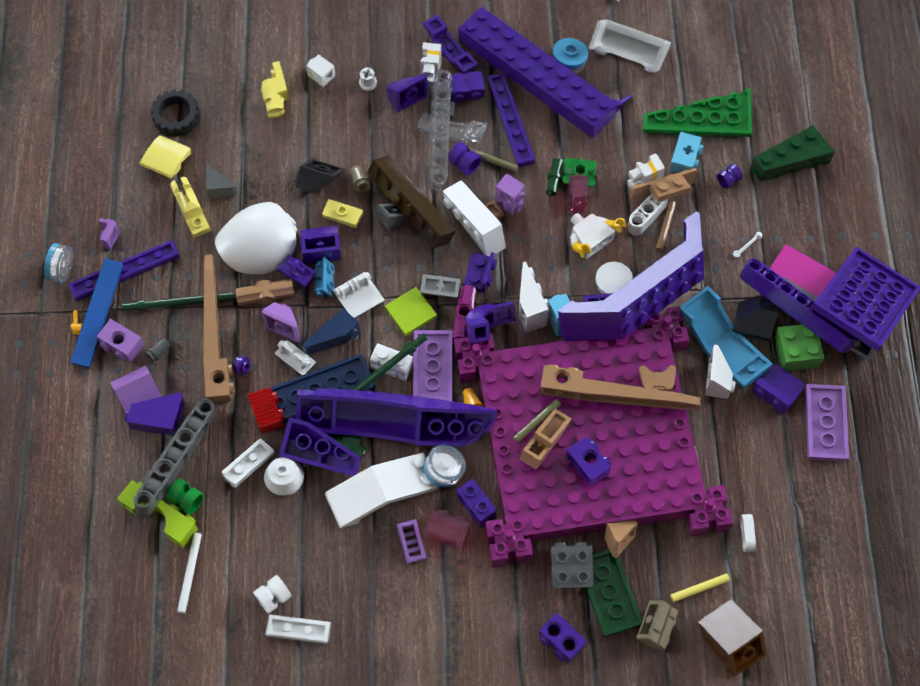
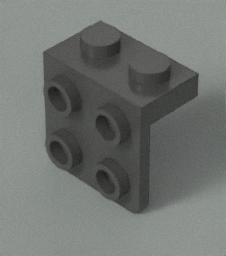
(572, 565)

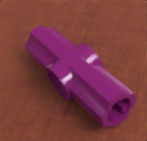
(465, 305)

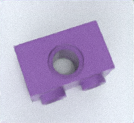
(114, 332)

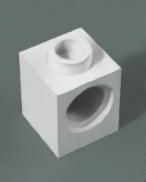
(320, 70)

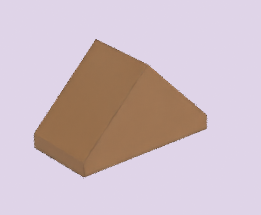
(619, 535)

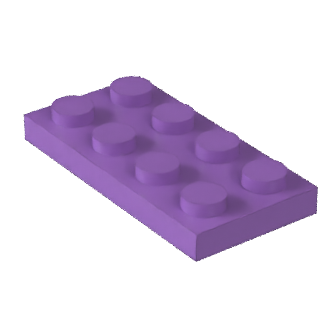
(433, 365)
(826, 422)

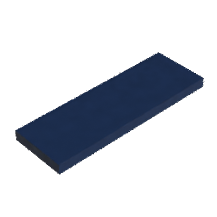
(340, 375)

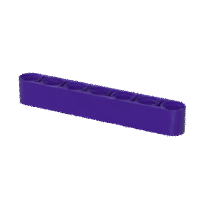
(795, 304)

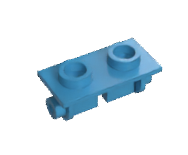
(324, 270)

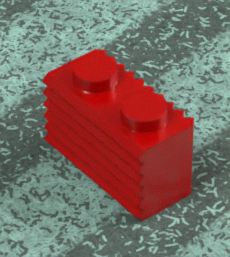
(265, 410)

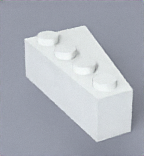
(475, 218)

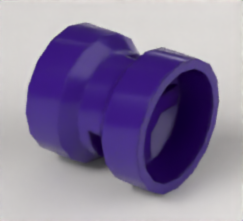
(730, 175)

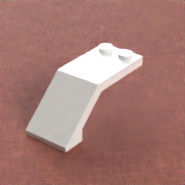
(377, 488)

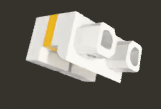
(431, 60)
(646, 172)

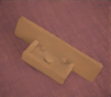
(665, 187)

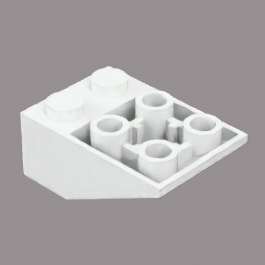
(532, 306)

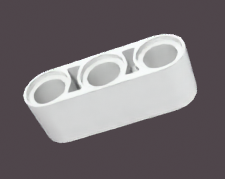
(643, 218)

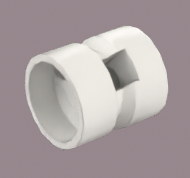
(272, 594)

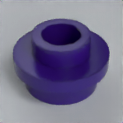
(241, 365)

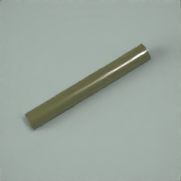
(496, 161)
(536, 421)

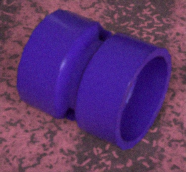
(464, 158)

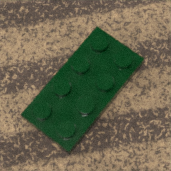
(612, 596)

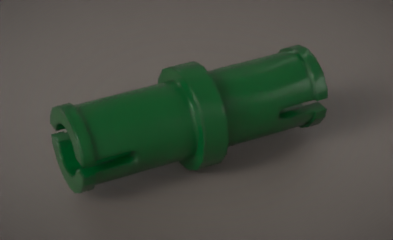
(554, 177)

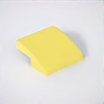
(165, 156)

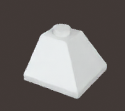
(719, 376)

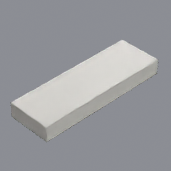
(298, 629)

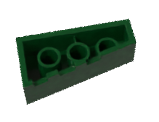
(795, 153)

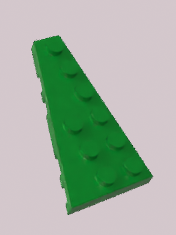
(706, 117)

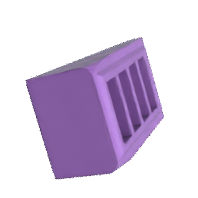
(409, 524)

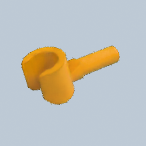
(75, 326)

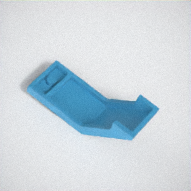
(713, 327)

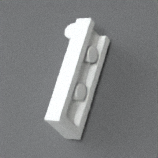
(247, 463)

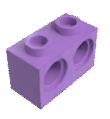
(510, 195)

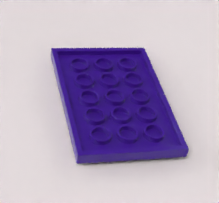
(866, 298)

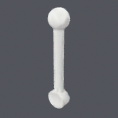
(736, 254)

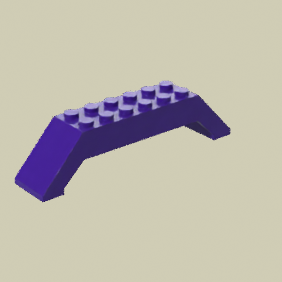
(641, 296)

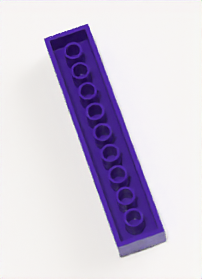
(537, 72)

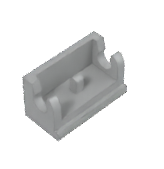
(440, 286)

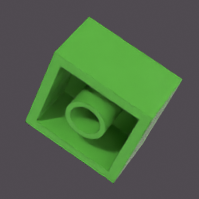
(798, 348)

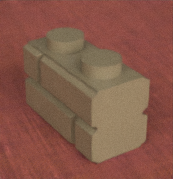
(657, 624)

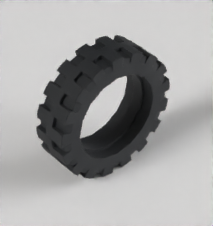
(174, 97)

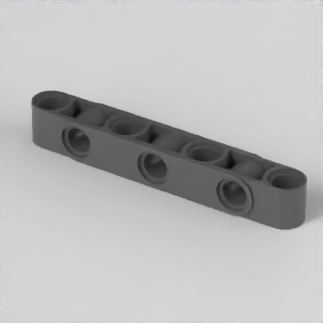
(174, 457)

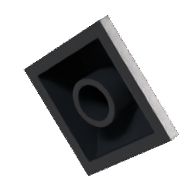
(316, 174)
(756, 317)

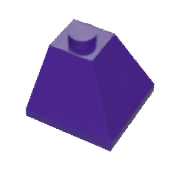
(407, 91)

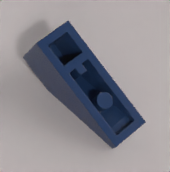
(334, 333)

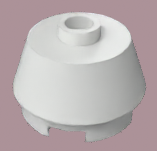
(284, 476)

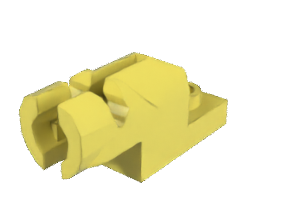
(275, 92)
(190, 208)

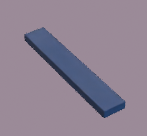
(97, 313)

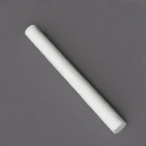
(189, 573)

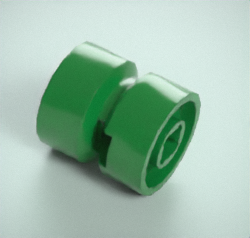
(186, 497)

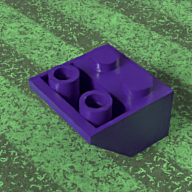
(320, 243)

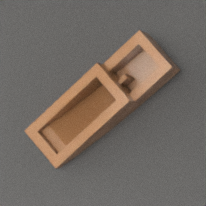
(545, 439)

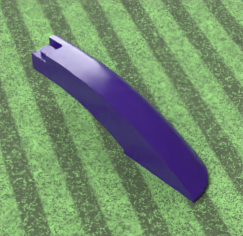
(394, 416)

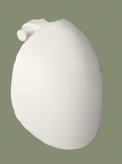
(257, 239)

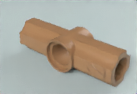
(264, 292)

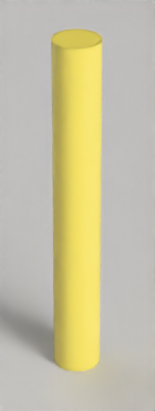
(700, 587)

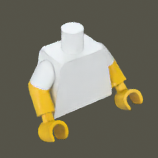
(593, 233)

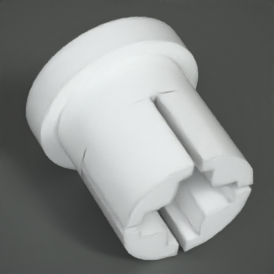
(367, 79)

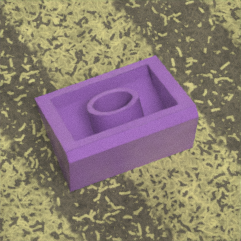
(135, 388)

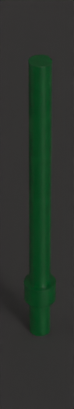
(143, 305)
(409, 348)

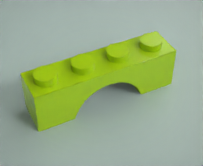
(178, 527)

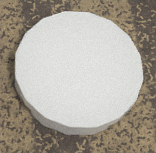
(612, 277)

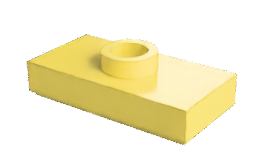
(342, 213)

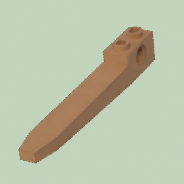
(213, 364)
(607, 392)

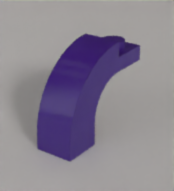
(487, 316)

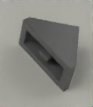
(218, 185)
(390, 215)

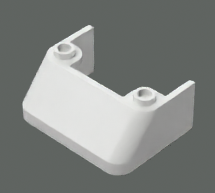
(630, 44)

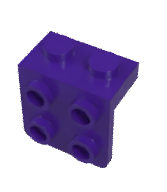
(778, 388)

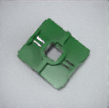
(585, 167)

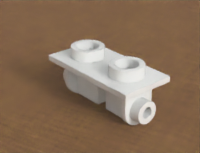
(294, 357)

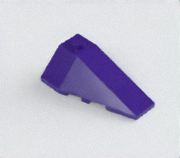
(312, 446)

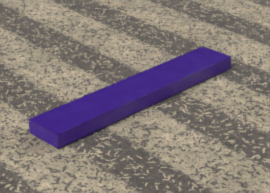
(511, 120)
(132, 267)

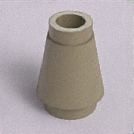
(360, 180)

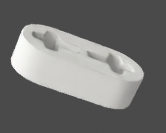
(747, 533)

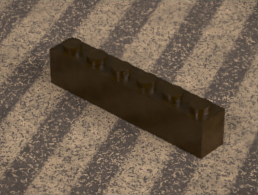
(411, 201)

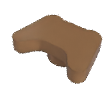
(658, 380)

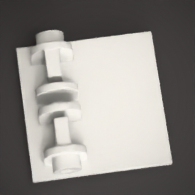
(358, 295)

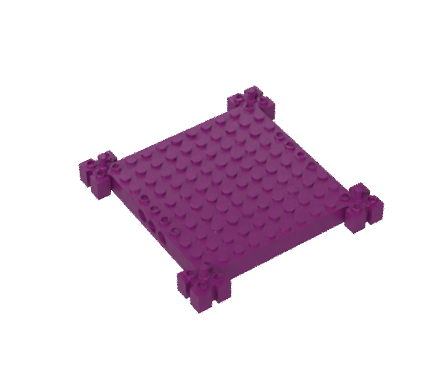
(649, 448)

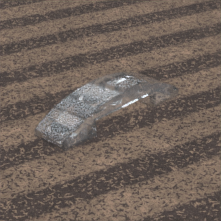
(457, 131)

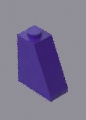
(157, 414)

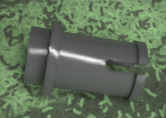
(154, 352)

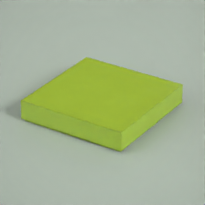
(410, 311)

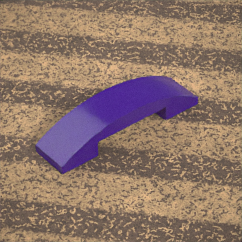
(449, 47)

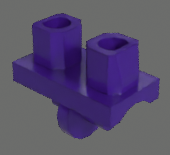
(296, 271)

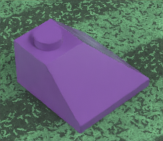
(281, 321)

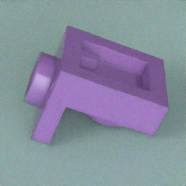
(109, 233)

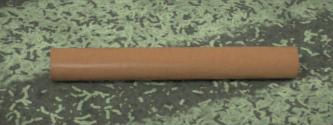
(665, 226)

